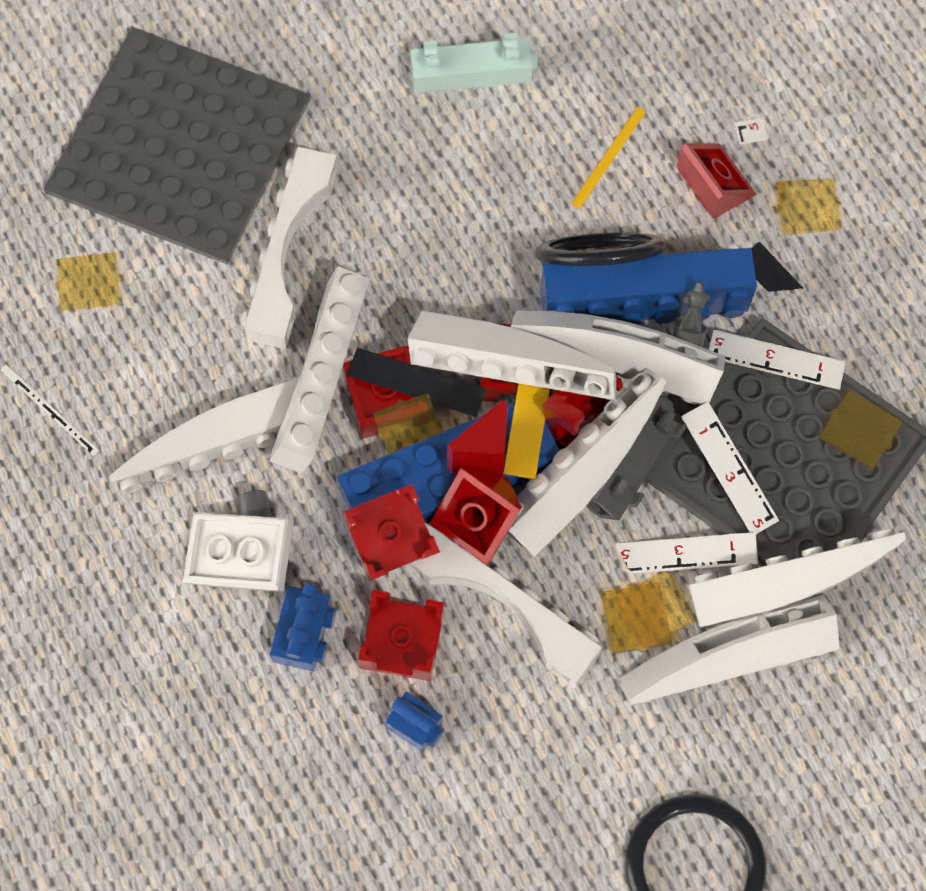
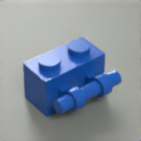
(302, 628)

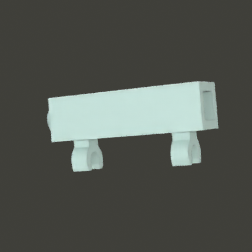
(472, 64)

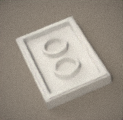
(238, 551)

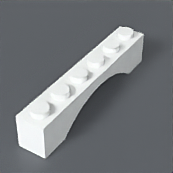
(308, 185)
(315, 389)
(562, 647)

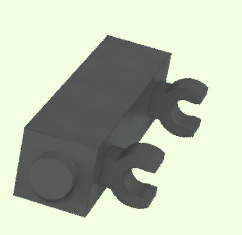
(627, 478)

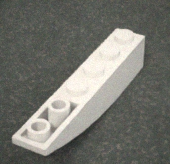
(630, 349)
(506, 355)
(213, 434)
(584, 464)
(785, 581)
(737, 649)

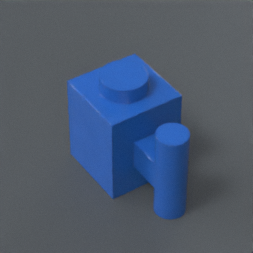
(415, 722)

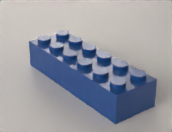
(653, 286)
(426, 468)

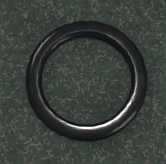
(640, 247)
(694, 804)

